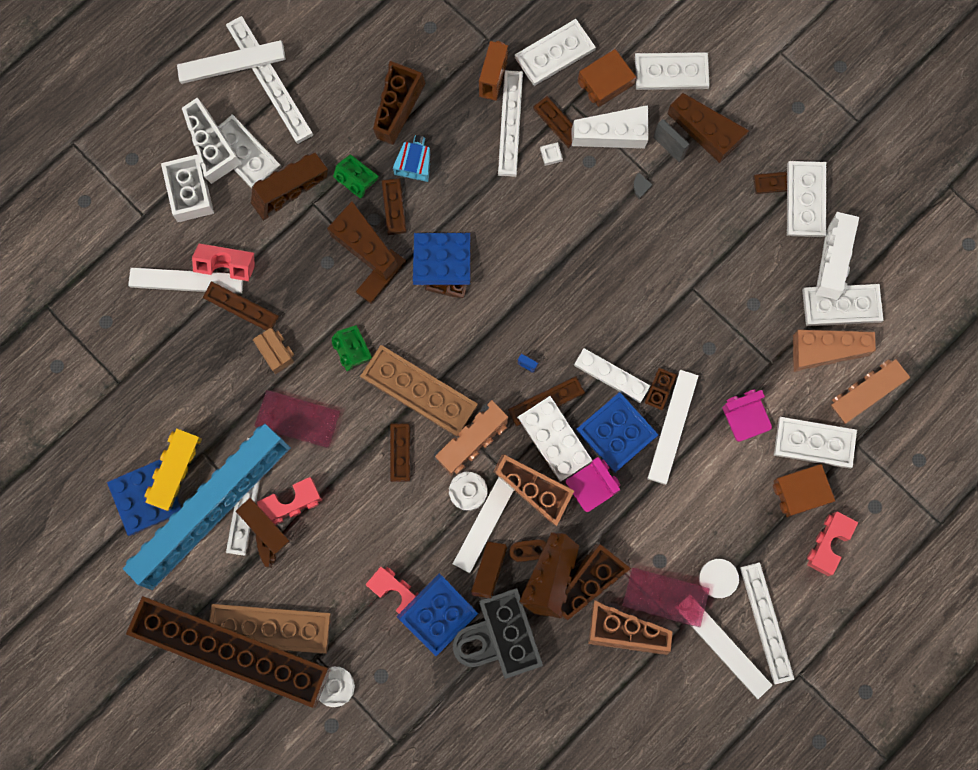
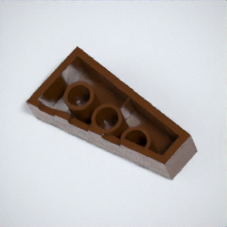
(397, 101)
(287, 184)
(361, 240)

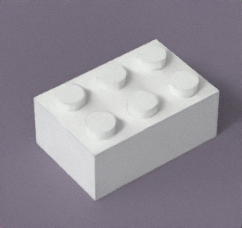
(187, 188)

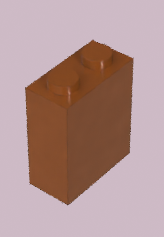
(493, 70)
(606, 78)
(803, 490)

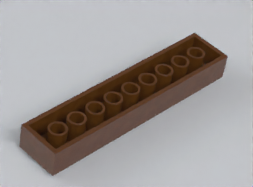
(228, 651)

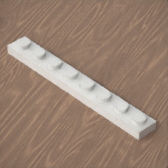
(272, 84)

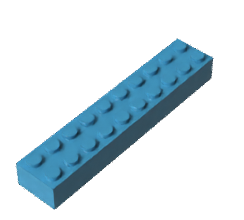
(206, 508)

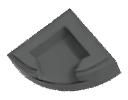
(641, 185)

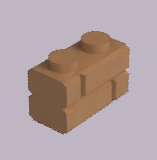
(273, 350)

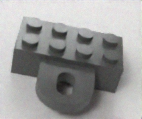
(504, 637)

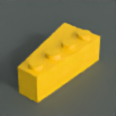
(172, 470)

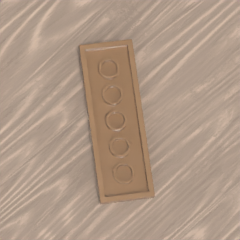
(419, 390)
(277, 627)

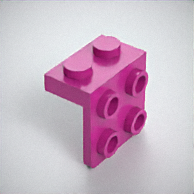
(747, 415)
(593, 485)

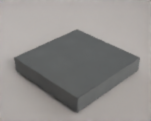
(671, 140)

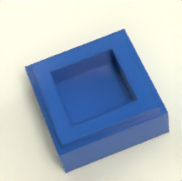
(527, 363)

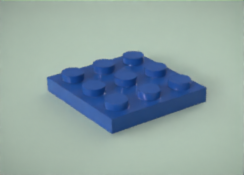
(441, 259)
(617, 432)
(131, 504)
(437, 614)

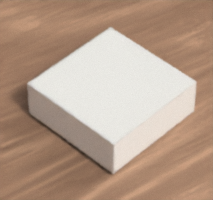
(551, 154)

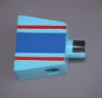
(413, 160)

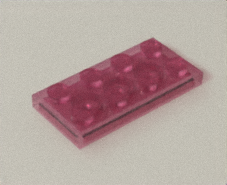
(298, 419)
(666, 597)

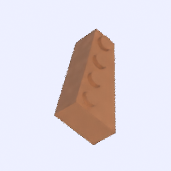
(821, 347)
(870, 391)
(472, 439)
(538, 490)
(626, 631)

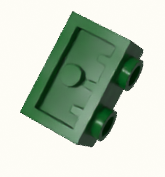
(354, 175)
(351, 347)

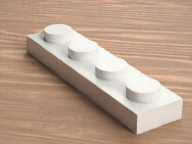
(612, 375)

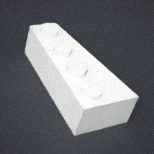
(614, 129)
(211, 145)
(836, 256)

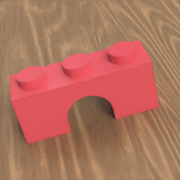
(208, 258)
(306, 496)
(822, 556)
(384, 581)

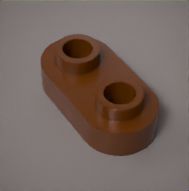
(528, 549)

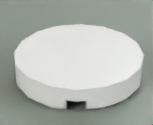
(468, 491)
(719, 577)
(338, 688)

